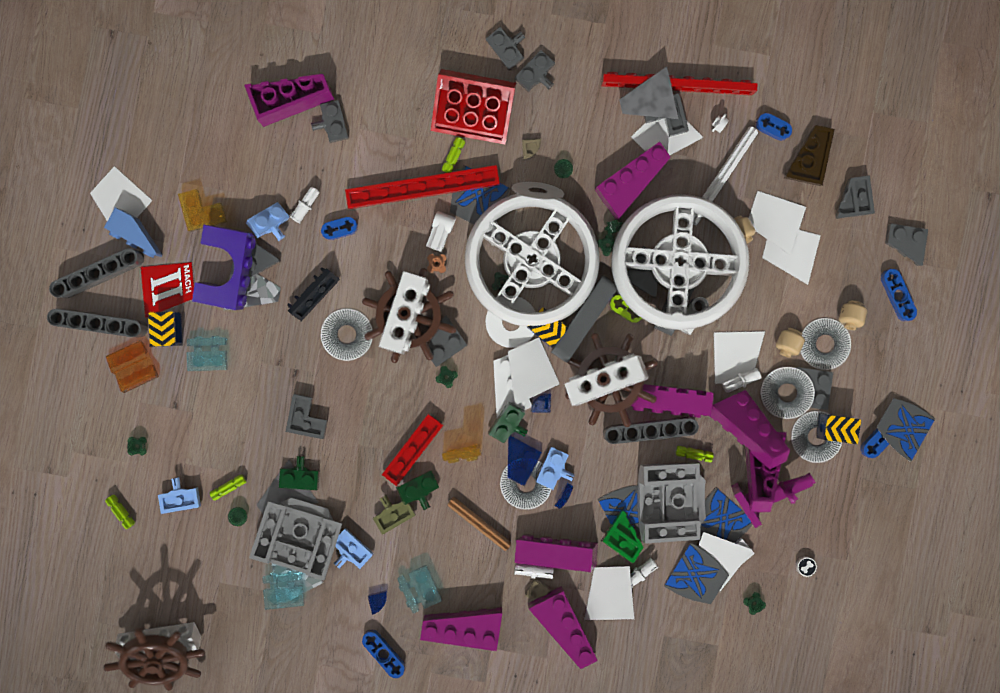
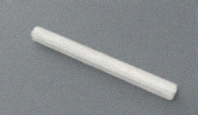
(728, 168)

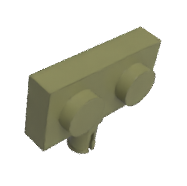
(392, 515)

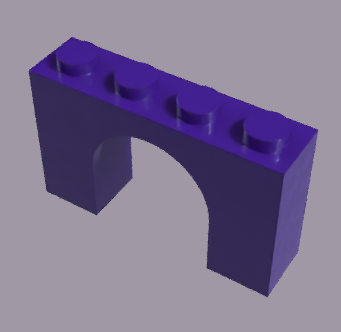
(239, 246)

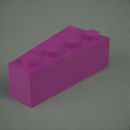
(287, 97)
(626, 184)
(677, 401)
(750, 426)
(761, 482)
(556, 553)
(563, 625)
(465, 628)

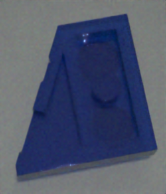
(521, 460)

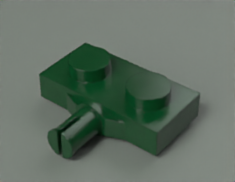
(508, 423)
(299, 477)
(418, 489)

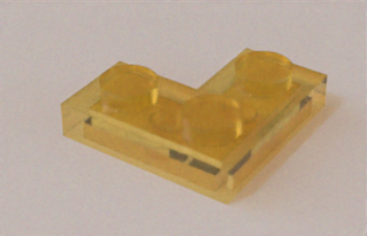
(197, 215)
(469, 453)

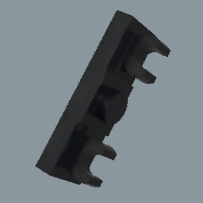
(313, 294)

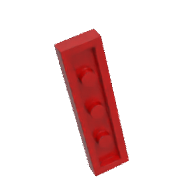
(412, 449)

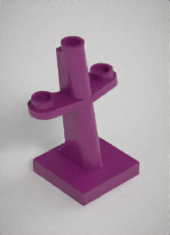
(784, 490)

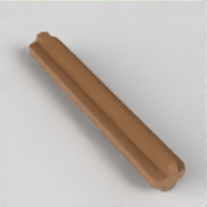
(479, 523)

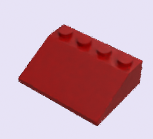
(472, 106)

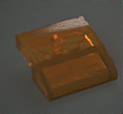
(132, 366)

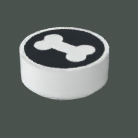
(806, 566)

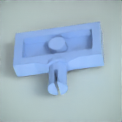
(268, 221)
(553, 469)
(179, 498)
(351, 550)

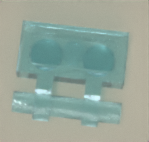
(207, 360)
(424, 586)
(283, 597)

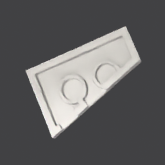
(504, 387)

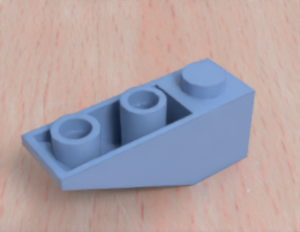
(131, 229)

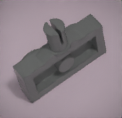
(506, 47)
(536, 72)
(332, 122)

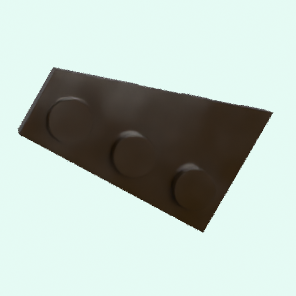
(813, 157)

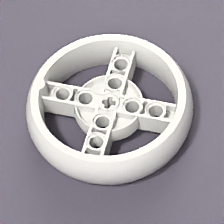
(734, 265)
(577, 289)

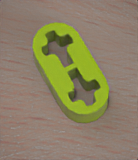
(622, 312)

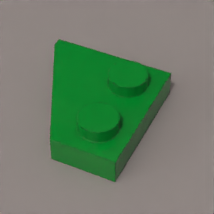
(623, 538)

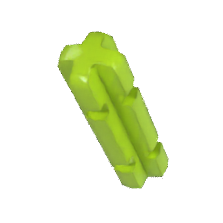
(453, 155)
(694, 454)
(228, 487)
(119, 511)

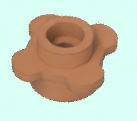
(438, 268)

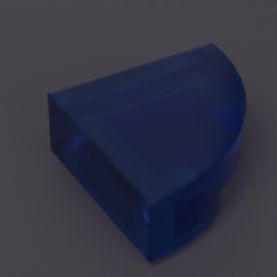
(542, 404)
(564, 496)
(377, 601)

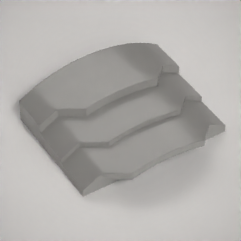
(670, 502)
(297, 537)

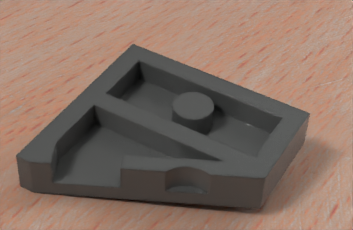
(908, 241)
(643, 278)

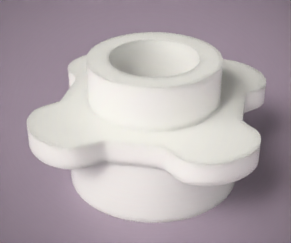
(719, 123)

